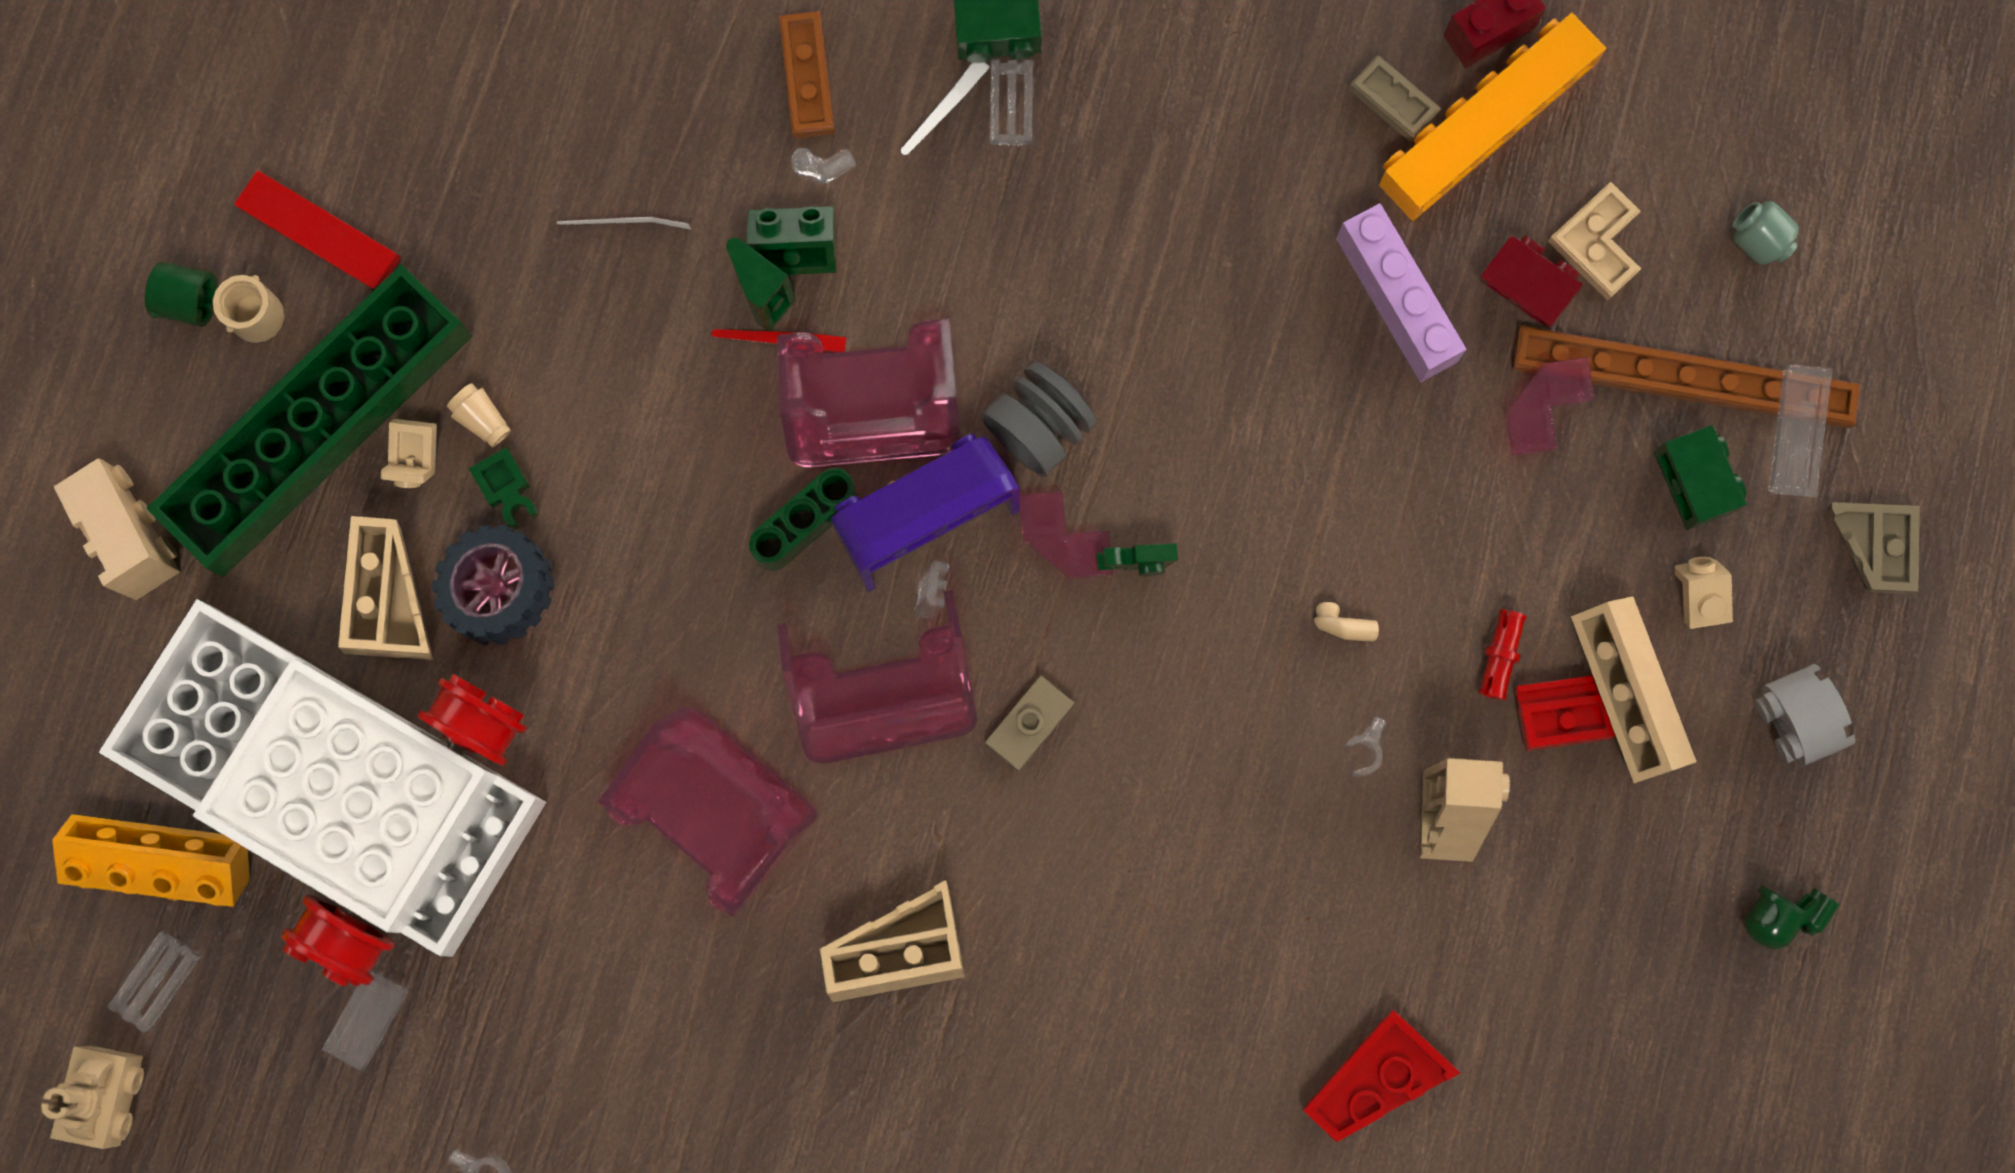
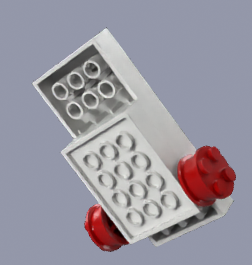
(332, 788)

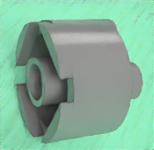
(1806, 716)

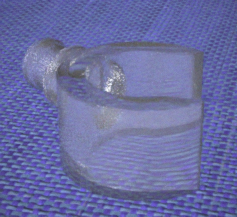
(1370, 739)
(469, 1164)

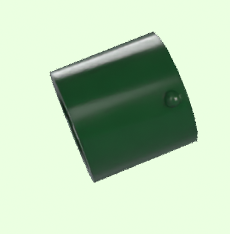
(180, 294)

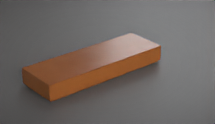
(806, 74)

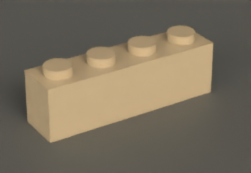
(1633, 689)

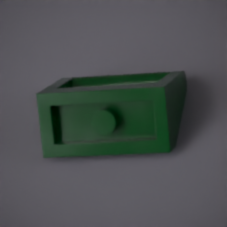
(763, 284)

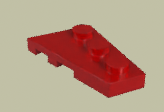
(1378, 1076)

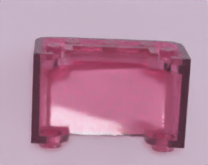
(868, 400)
(711, 804)

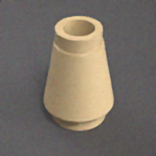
(479, 415)

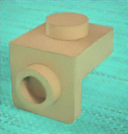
(410, 453)
(1705, 592)

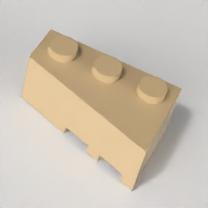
(117, 529)
(380, 595)
(1460, 807)
(896, 951)

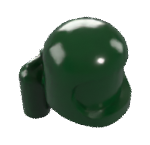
(1777, 920)

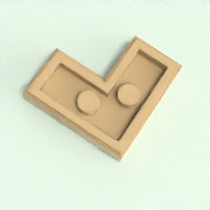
(1589, 244)

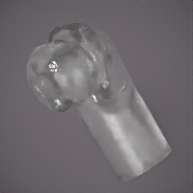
(819, 169)

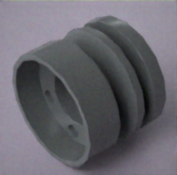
(1046, 411)

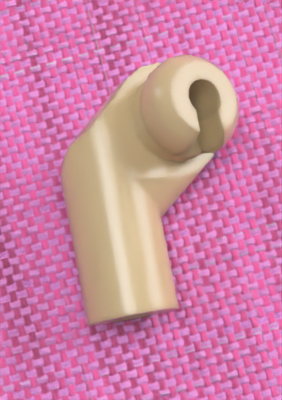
(1345, 628)

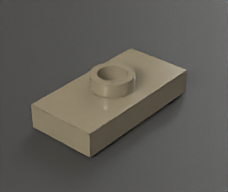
(1394, 98)
(1029, 723)

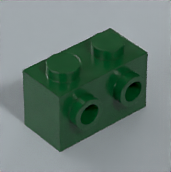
(795, 238)

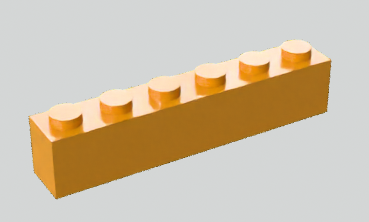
(1491, 116)

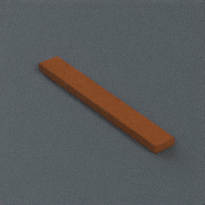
(1674, 374)

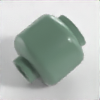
(1765, 232)

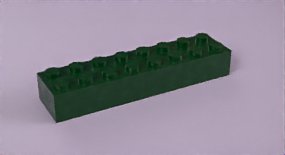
(310, 422)

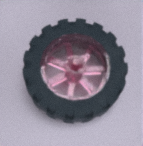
(470, 556)

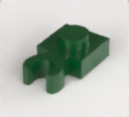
(502, 482)
(1148, 559)

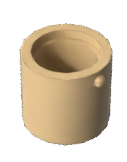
(248, 308)

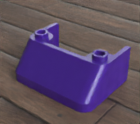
(924, 505)

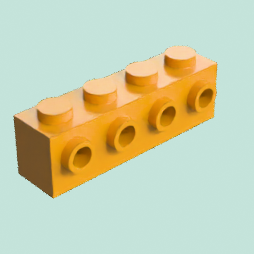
(150, 860)

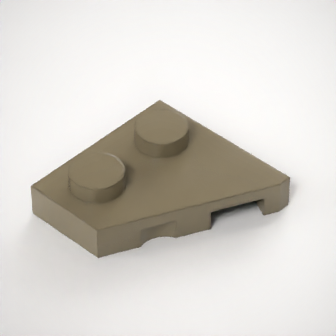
(1882, 544)

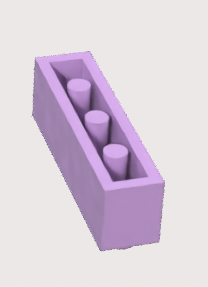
(1400, 293)

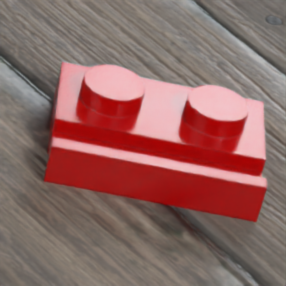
(1562, 713)

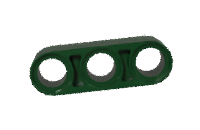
(780, 525)

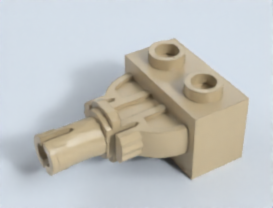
(95, 1097)

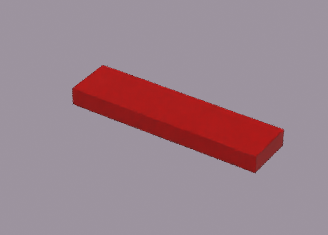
(317, 230)

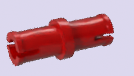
(1502, 654)

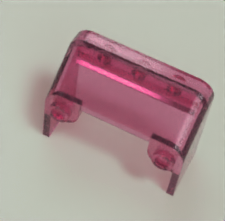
(881, 704)

